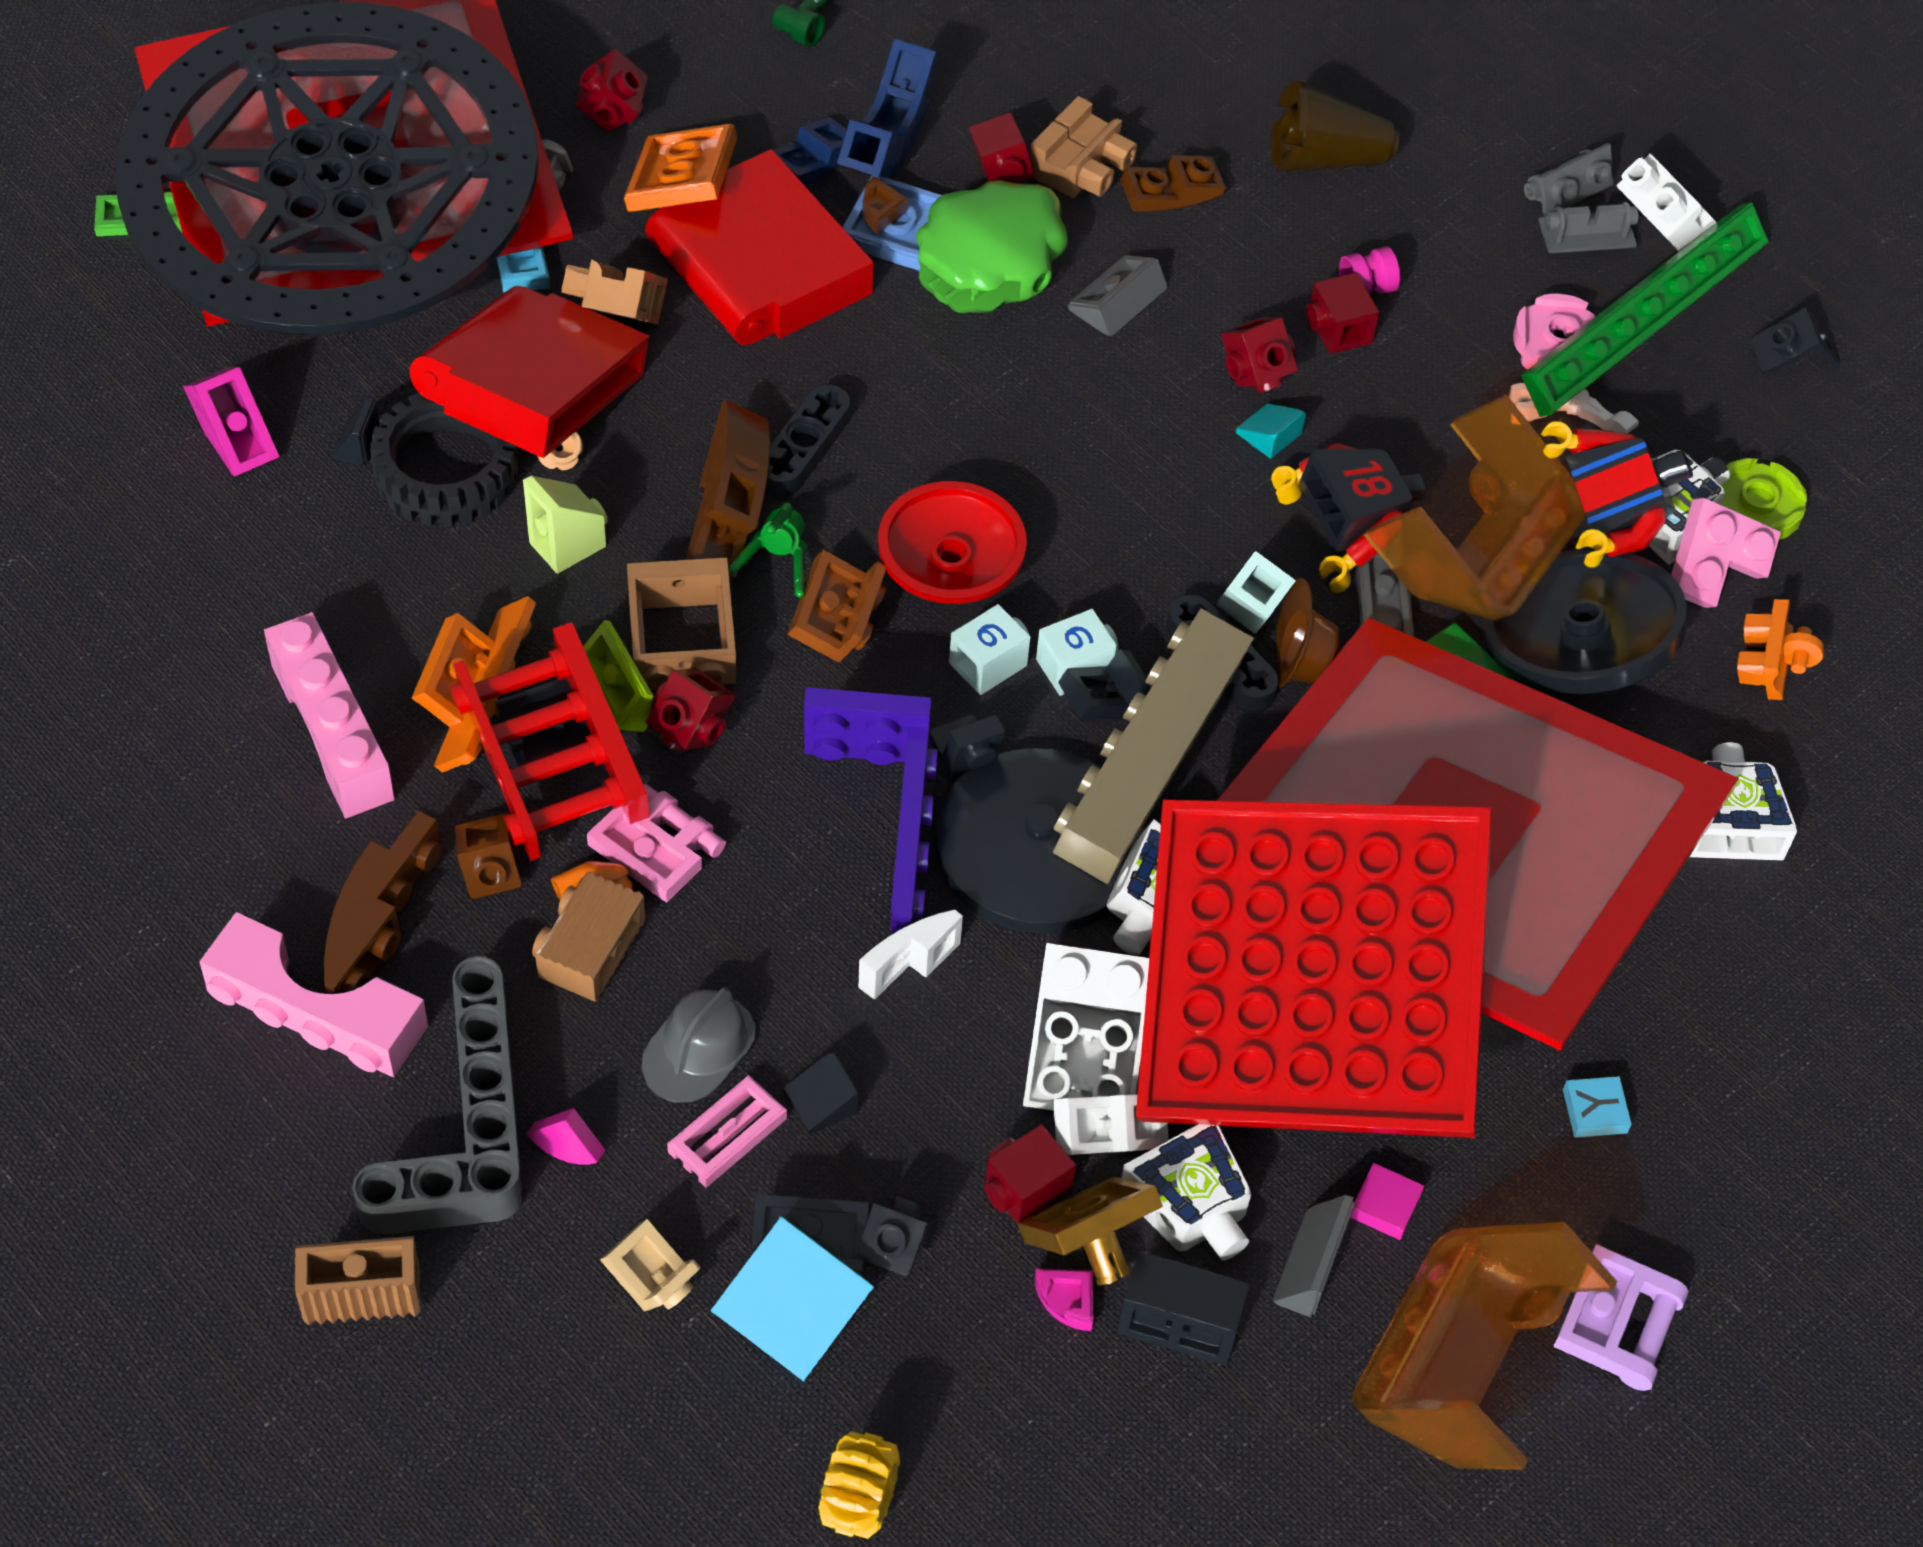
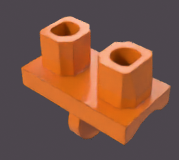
(1782, 650)

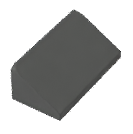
(1119, 293)
(1313, 1255)

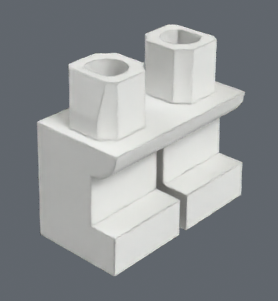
(1665, 202)

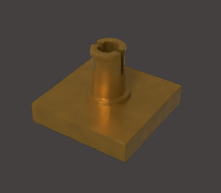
(1090, 1222)

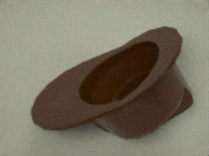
(1304, 637)

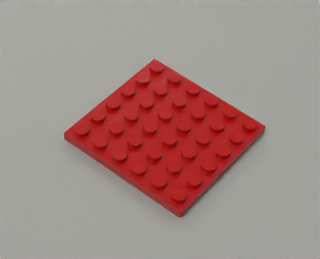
(1317, 967)

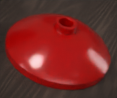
(956, 525)

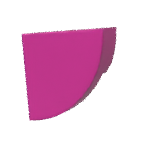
(567, 1138)
(1067, 1295)

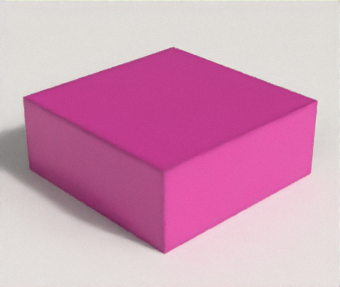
(1387, 1201)

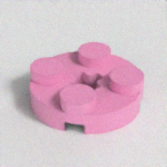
(1537, 324)

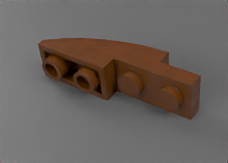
(732, 483)
(365, 916)

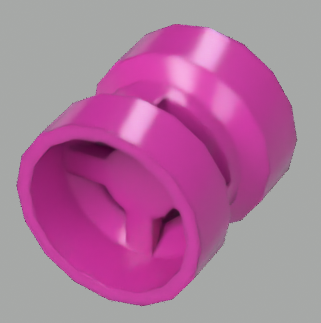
(1377, 270)

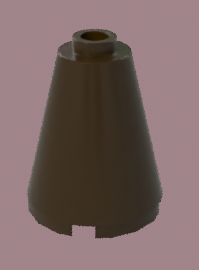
(1328, 132)

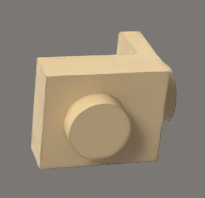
(650, 1268)

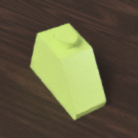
(563, 522)

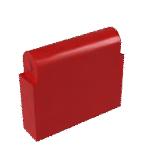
(763, 252)
(531, 368)

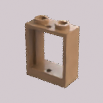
(700, 584)

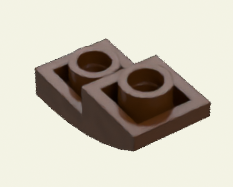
(1181, 184)

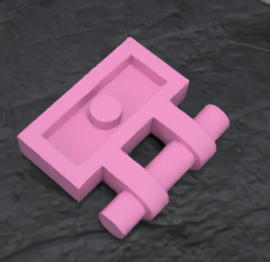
(650, 853)

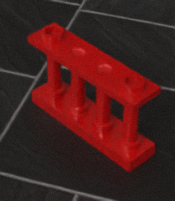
(582, 704)

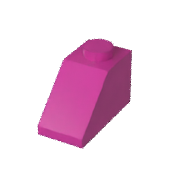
(231, 419)

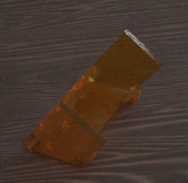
(1525, 525)
(1457, 1329)

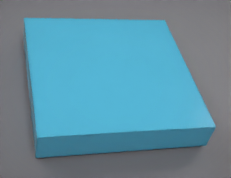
(792, 1298)

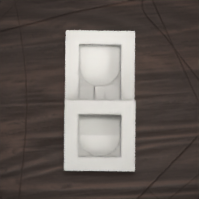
(916, 945)
(1104, 1125)

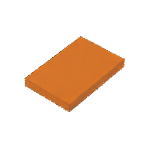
(681, 167)

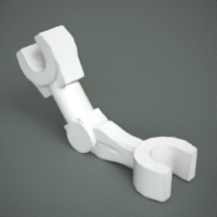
(1580, 405)

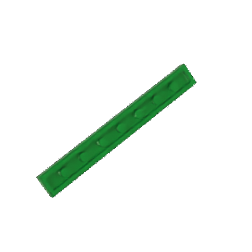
(1644, 310)

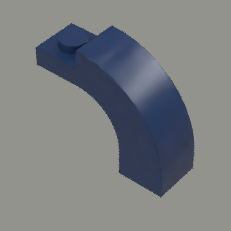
(892, 124)

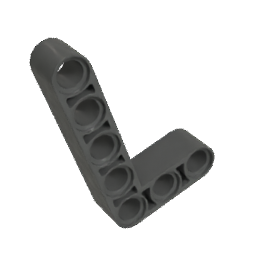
(482, 1112)

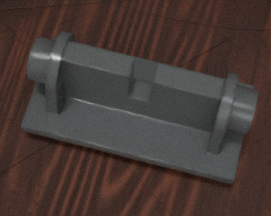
(1572, 180)
(1579, 230)

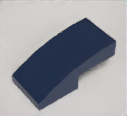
(814, 151)

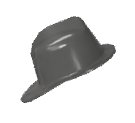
(697, 1046)

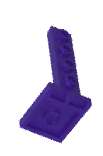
(883, 732)

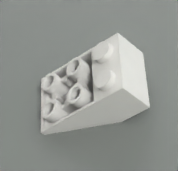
(1086, 1026)

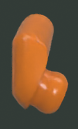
(609, 871)

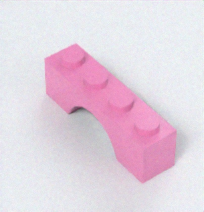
(333, 717)
(369, 1024)

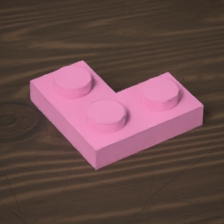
(1719, 540)

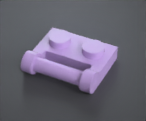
(1600, 1317)

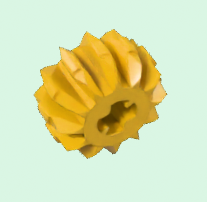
(859, 1484)

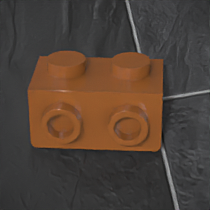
(837, 606)

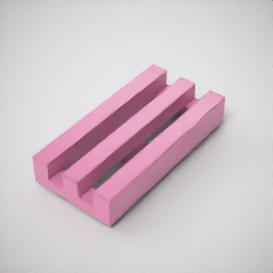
(695, 1161)

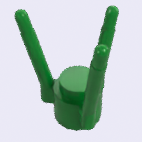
(780, 537)

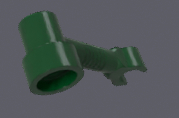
(802, 22)

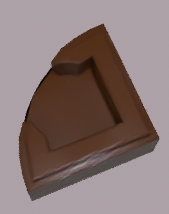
(882, 204)

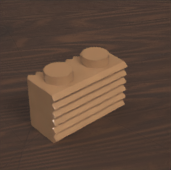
(589, 936)
(357, 1279)

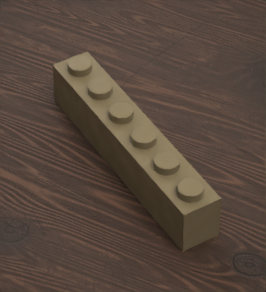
(1152, 746)

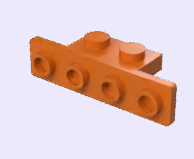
(484, 658)

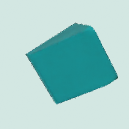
(1272, 428)

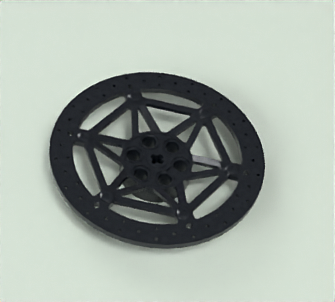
(331, 180)

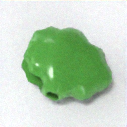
(990, 245)

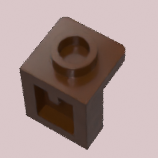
(487, 857)

